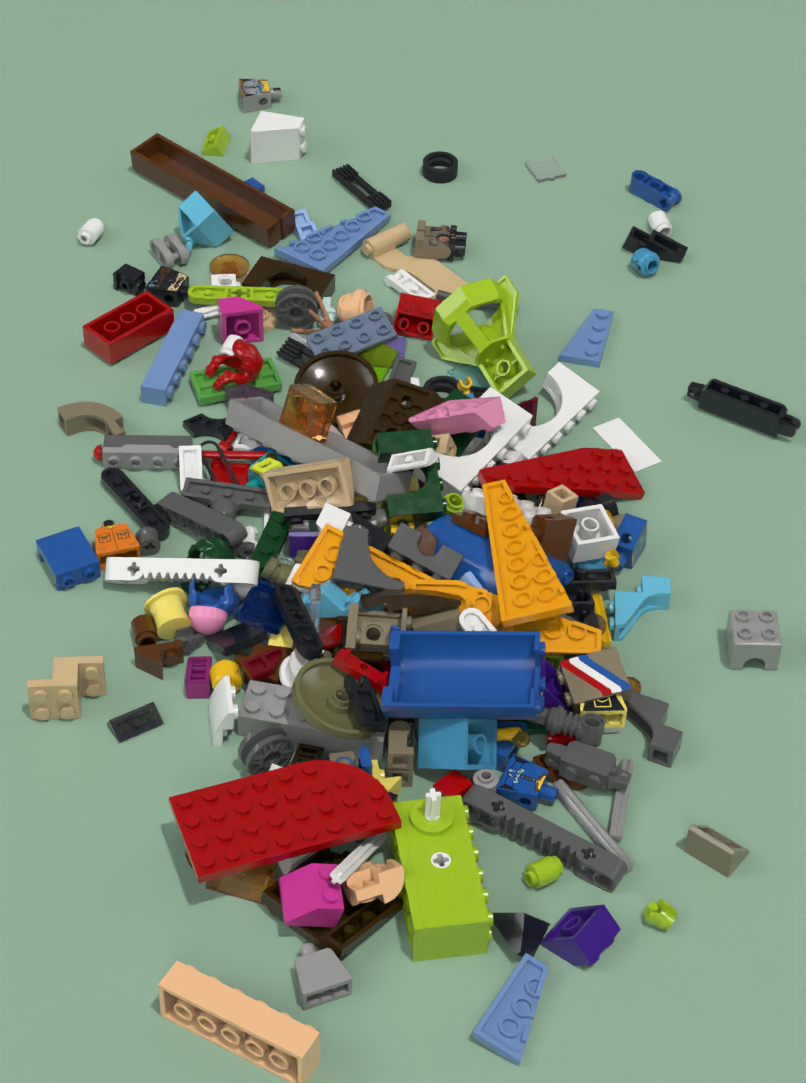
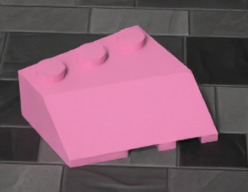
(462, 416)

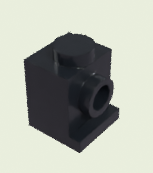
(129, 279)

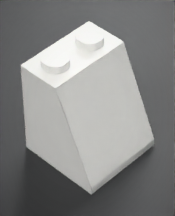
(277, 138)

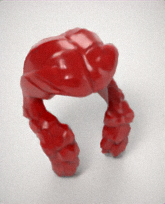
(246, 360)

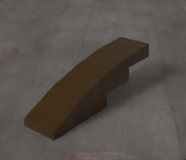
(420, 600)

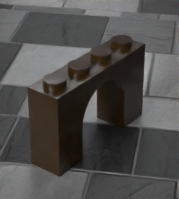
(274, 273)

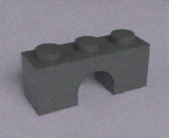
(405, 547)

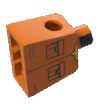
(115, 541)

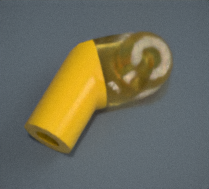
(514, 735)

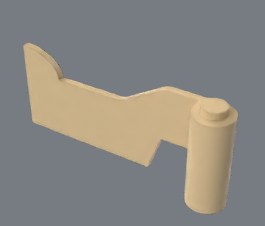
(427, 271)

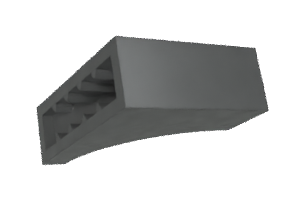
(355, 566)

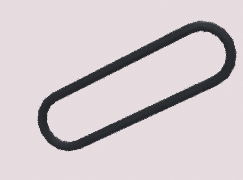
(223, 457)

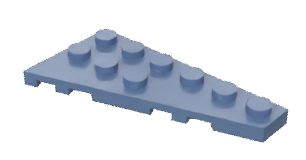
(331, 244)

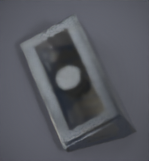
(135, 722)

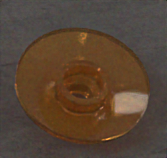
(230, 264)

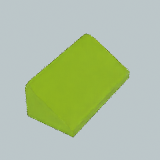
(216, 142)

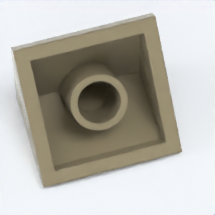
(438, 621)
(714, 849)

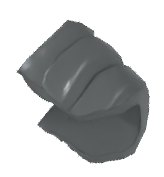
(189, 639)

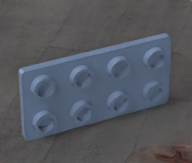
(354, 333)

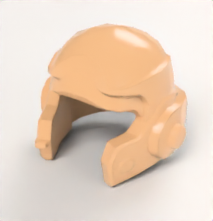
(354, 304)

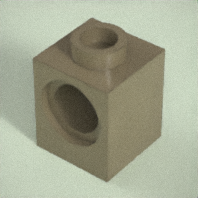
(379, 629)

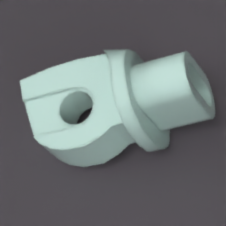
(330, 310)

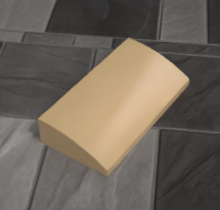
(310, 485)

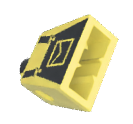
(610, 708)

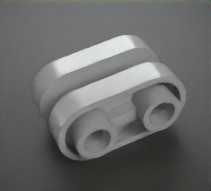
(169, 251)

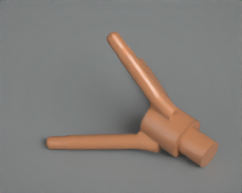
(328, 323)

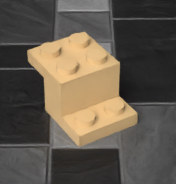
(63, 693)

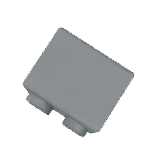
(753, 636)

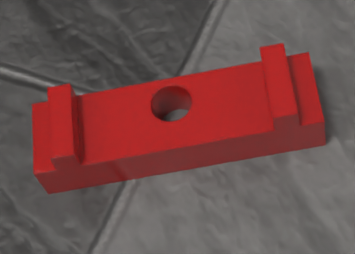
(357, 667)

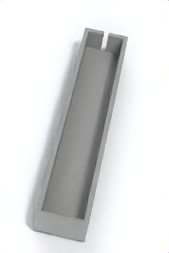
(260, 422)

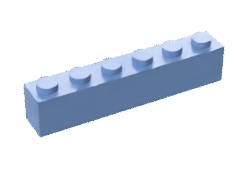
(173, 358)

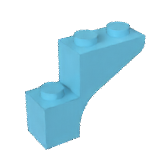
(336, 602)
(630, 606)

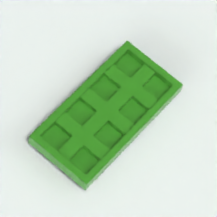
(203, 385)

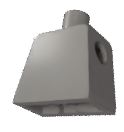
(320, 977)

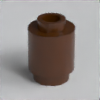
(144, 630)

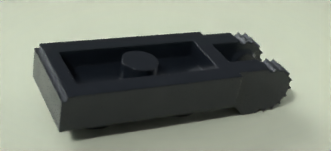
(365, 704)

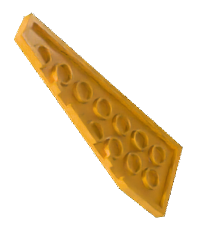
(560, 634)

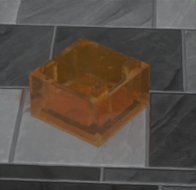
(308, 411)

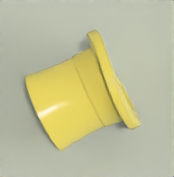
(168, 611)

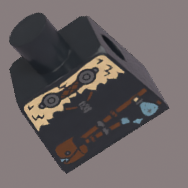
(169, 286)

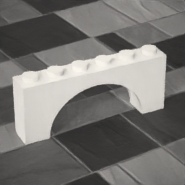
(572, 400)
(461, 472)

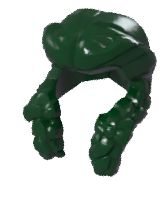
(212, 549)

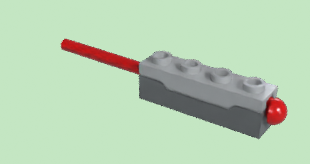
(155, 452)

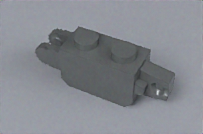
(587, 766)

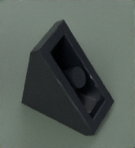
(521, 931)

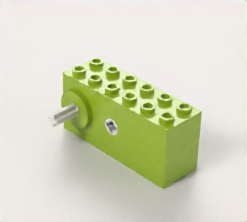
(442, 882)

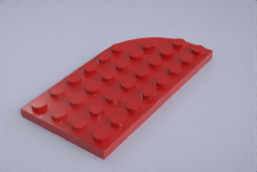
(280, 816)

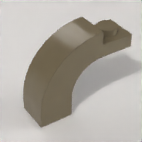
(90, 417)

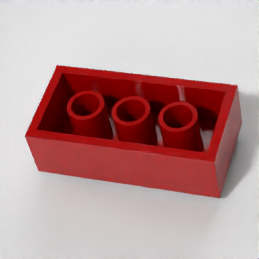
(128, 327)

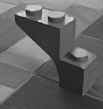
(649, 717)

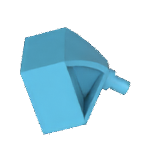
(201, 223)

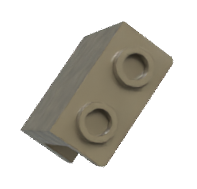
(355, 619)

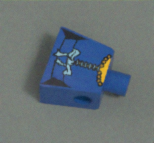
(631, 548)
(526, 784)

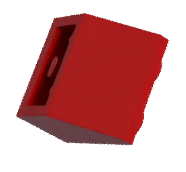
(415, 316)

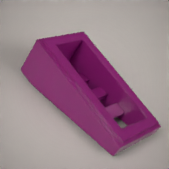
(198, 679)

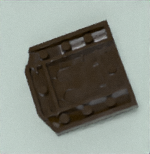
(355, 922)

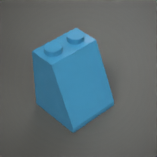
(457, 744)

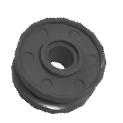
(293, 307)
(265, 746)

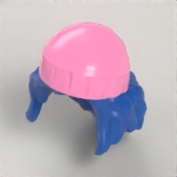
(211, 607)

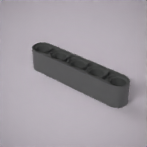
(200, 519)

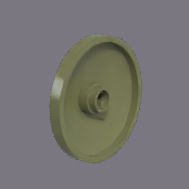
(323, 701)

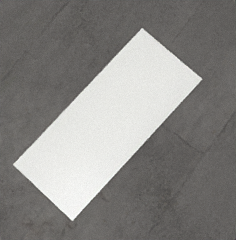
(621, 437)

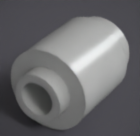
(487, 779)

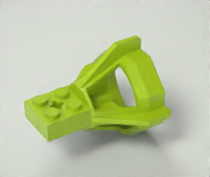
(484, 346)

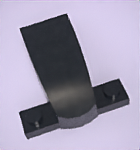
(579, 590)

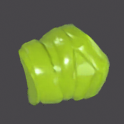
(660, 914)

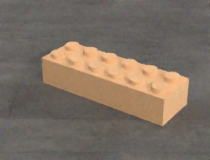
(239, 1023)

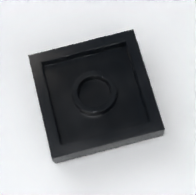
(236, 639)

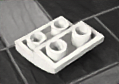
(222, 710)

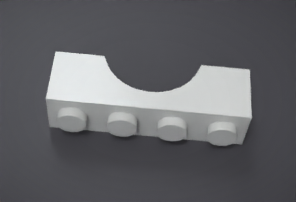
(332, 516)

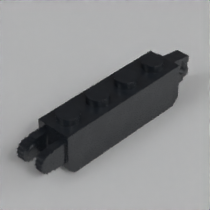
(744, 407)

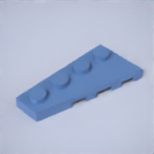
(589, 341)
(511, 1014)

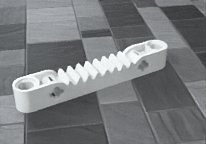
(126, 570)

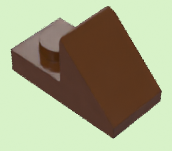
(155, 656)

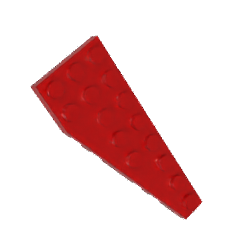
(581, 470)

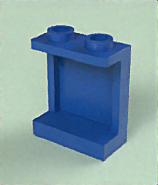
(69, 558)

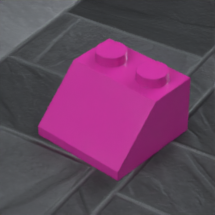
(240, 318)
(311, 897)

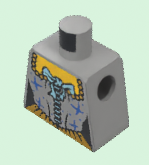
(256, 94)

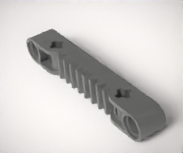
(600, 869)

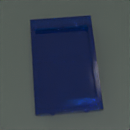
(260, 609)

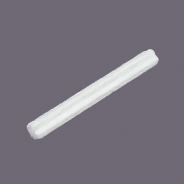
(357, 858)

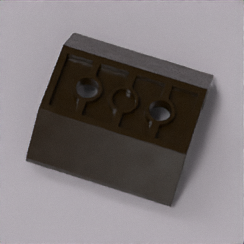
(386, 413)

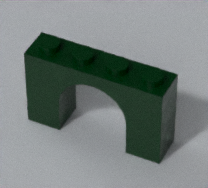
(420, 505)

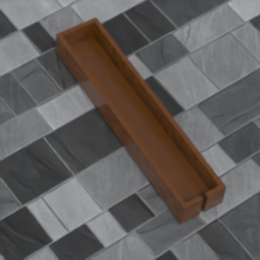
(229, 196)

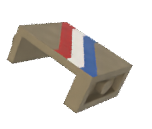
(593, 678)

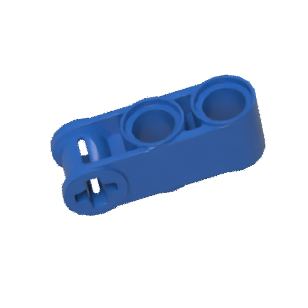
(654, 190)

